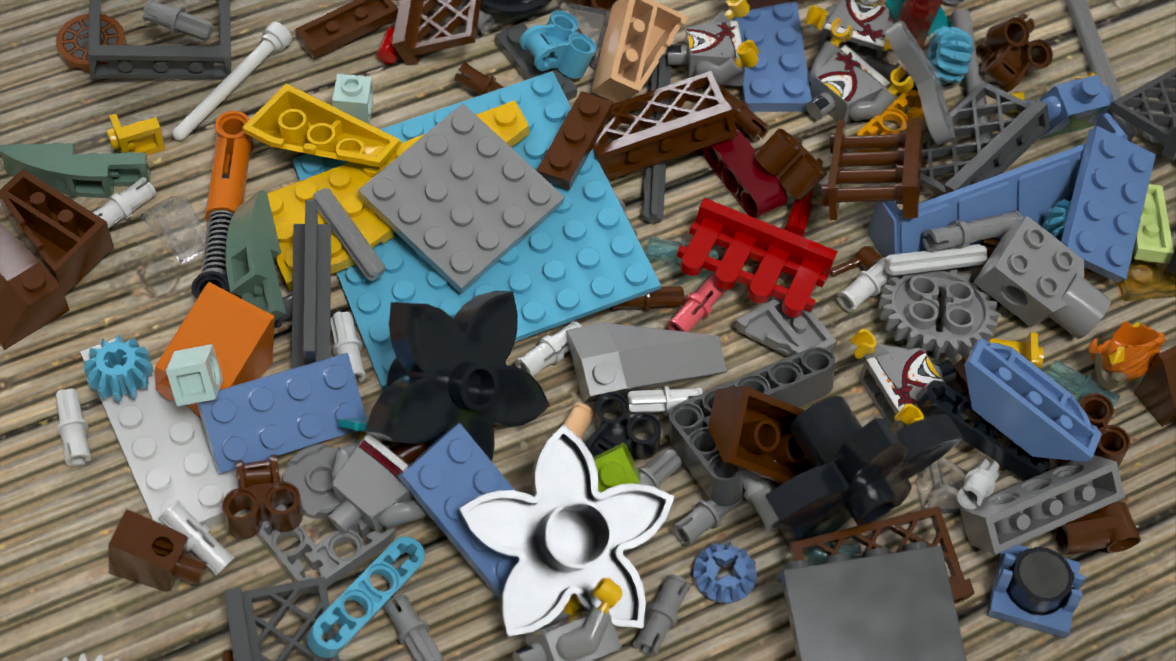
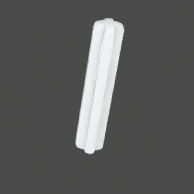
(939, 260)

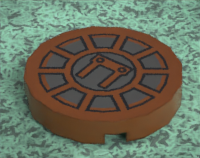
(74, 39)

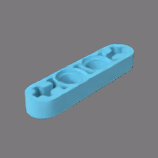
(367, 596)

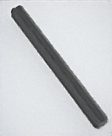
(656, 174)

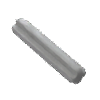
(349, 234)

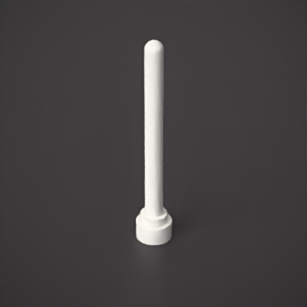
(274, 39)

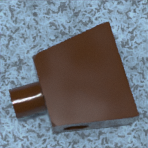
(151, 554)

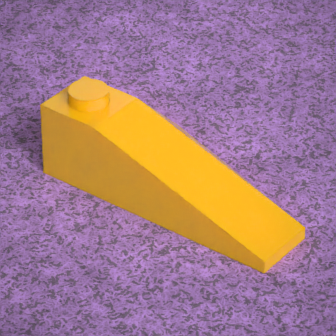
(313, 127)

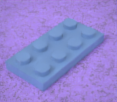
(781, 75)
(1108, 203)
(281, 412)
(448, 478)

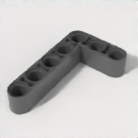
(791, 380)

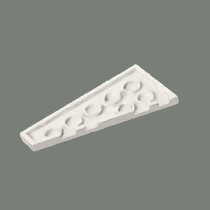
(168, 453)

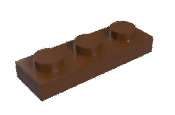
(344, 25)
(575, 140)

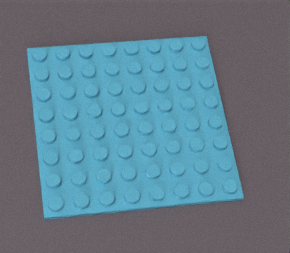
(560, 272)

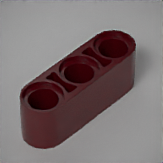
(744, 177)

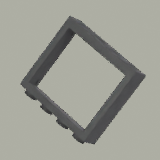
(158, 60)

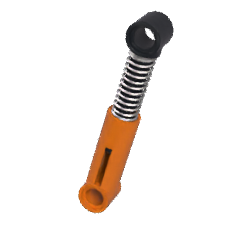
(224, 196)

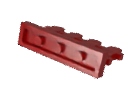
(762, 242)

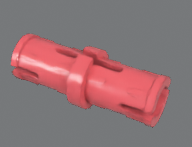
(705, 298)

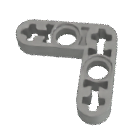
(926, 79)
(322, 555)

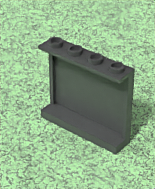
(873, 607)

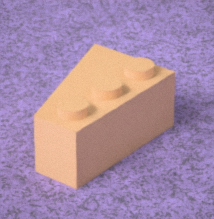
(633, 45)

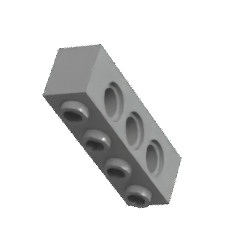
(1042, 504)

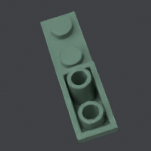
(76, 174)
(250, 255)

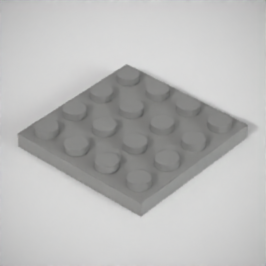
(461, 197)

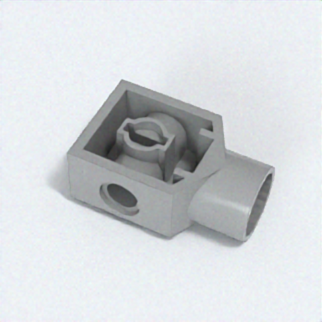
(1042, 280)

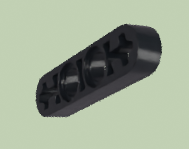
(940, 398)

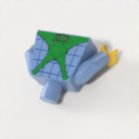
(1074, 104)

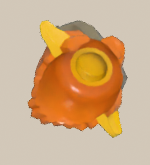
(1126, 354)

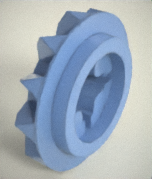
(728, 588)

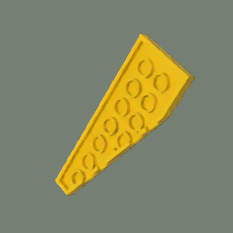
(344, 181)

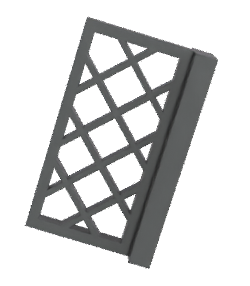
(1149, 121)
(993, 155)
(311, 289)
(243, 620)

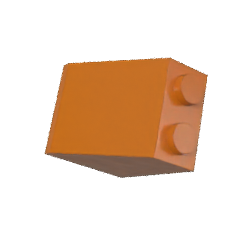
(235, 328)

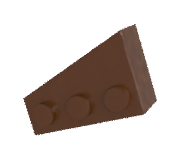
(55, 228)

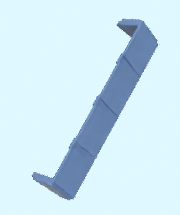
(1027, 189)

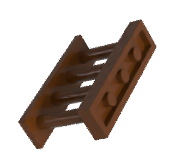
(906, 175)

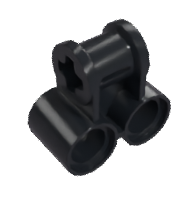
(620, 430)

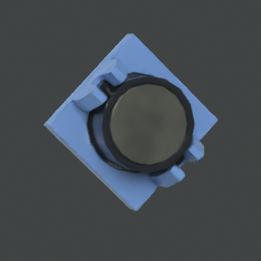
(1034, 585)

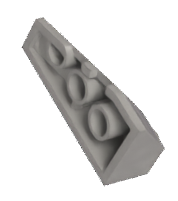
(639, 358)

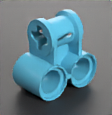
(559, 45)

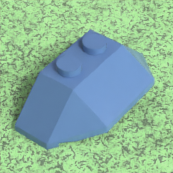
(1028, 404)

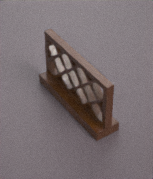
(414, 24)
(665, 137)
(960, 587)

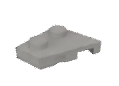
(784, 333)

